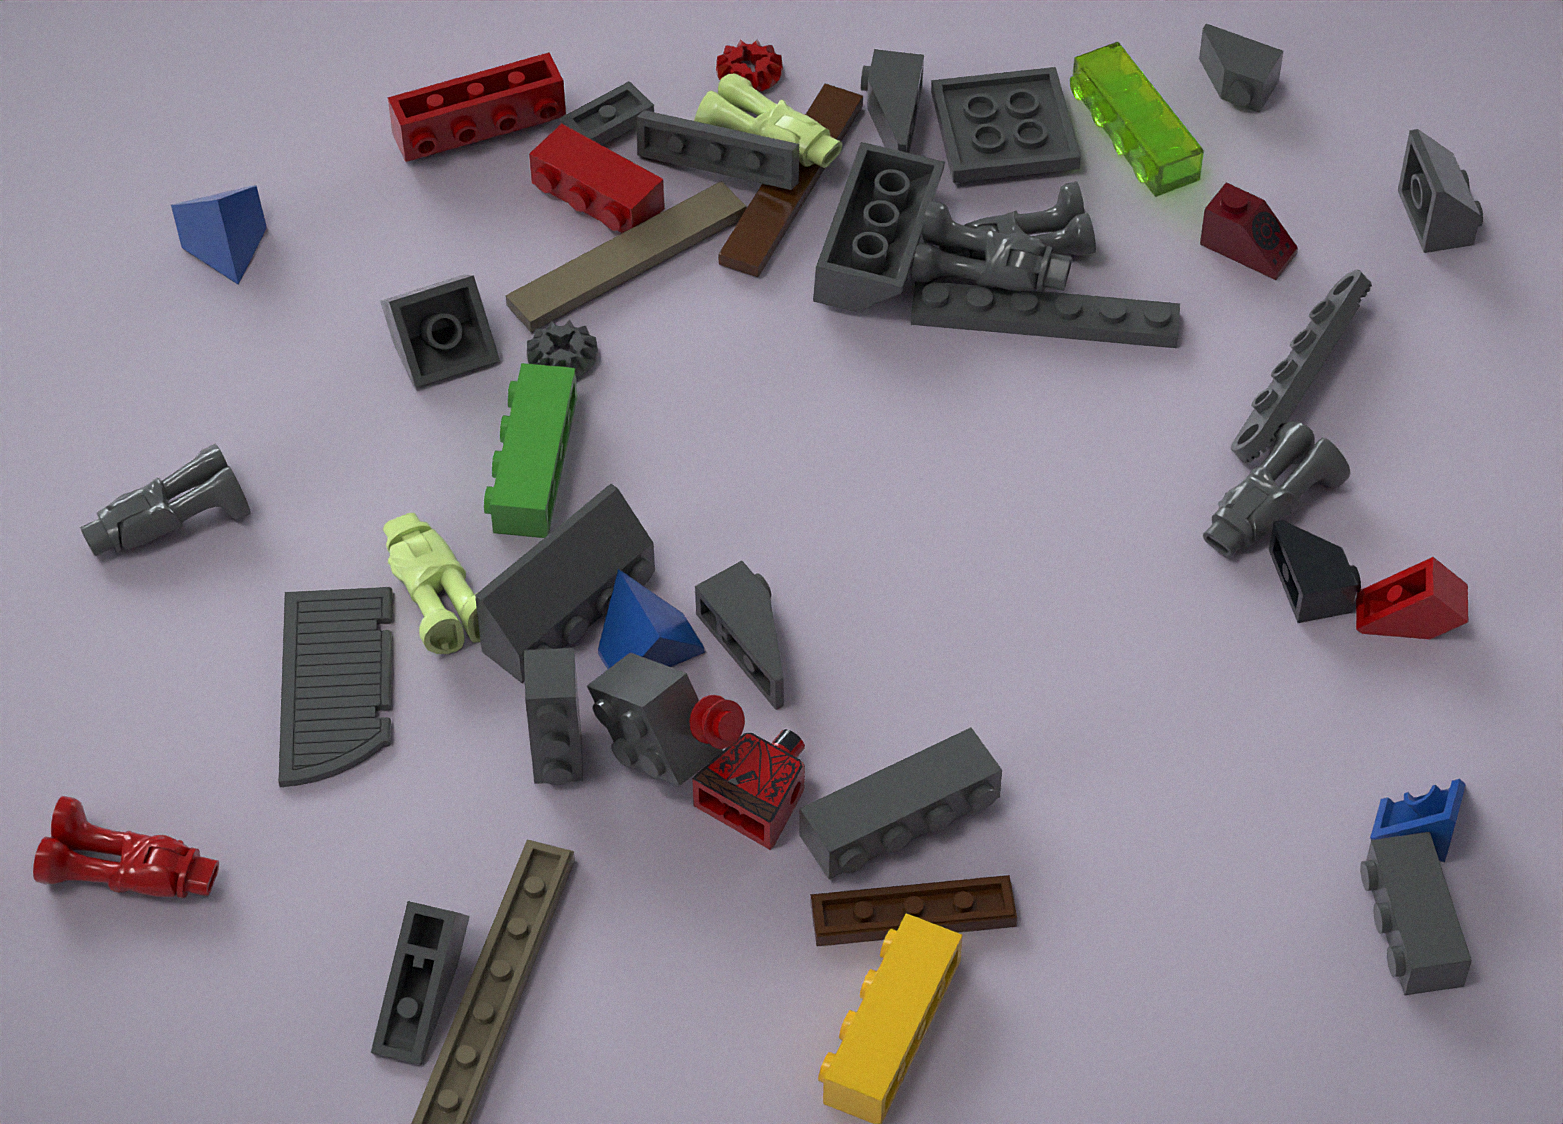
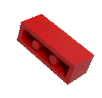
(596, 180)

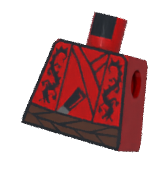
(753, 785)

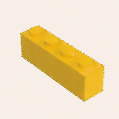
(891, 1019)

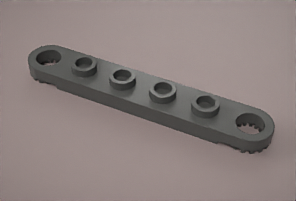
(1299, 369)

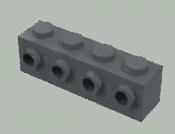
(900, 803)

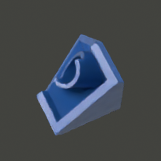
(222, 229)
(645, 626)
(1421, 814)

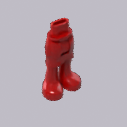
(147, 866)

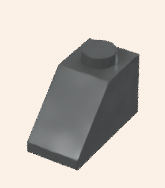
(1240, 67)

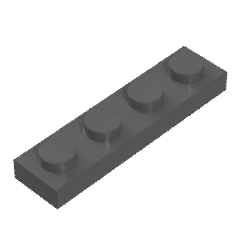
(718, 149)

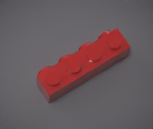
(477, 106)

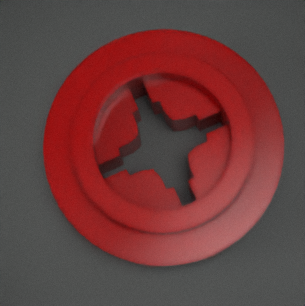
(767, 62)

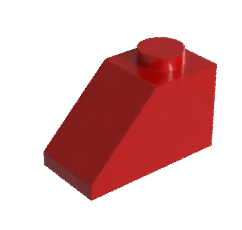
(1414, 603)

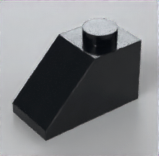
(1313, 573)

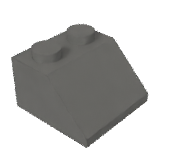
(1437, 195)
(440, 330)

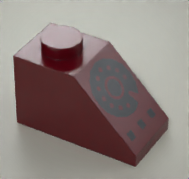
(1247, 232)

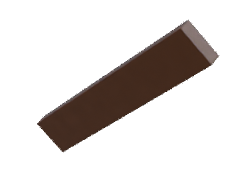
(776, 207)

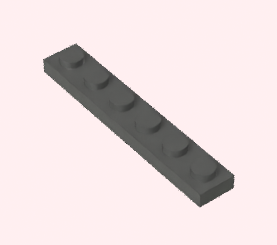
(1046, 314)

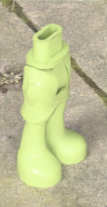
(773, 120)
(426, 568)

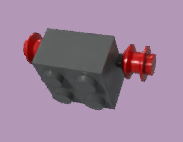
(660, 720)

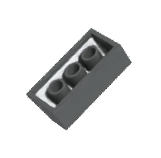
(875, 227)
(563, 582)

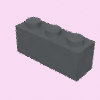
(553, 715)
(1415, 914)

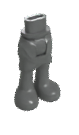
(1066, 220)
(1011, 261)
(1253, 505)
(147, 514)

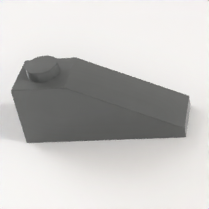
(894, 95)
(740, 616)
(419, 981)

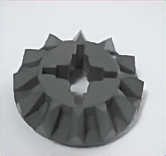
(582, 351)

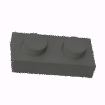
(609, 114)

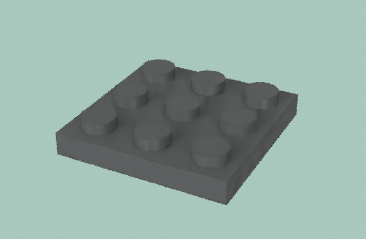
(1005, 124)

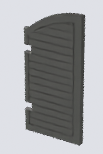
(333, 681)

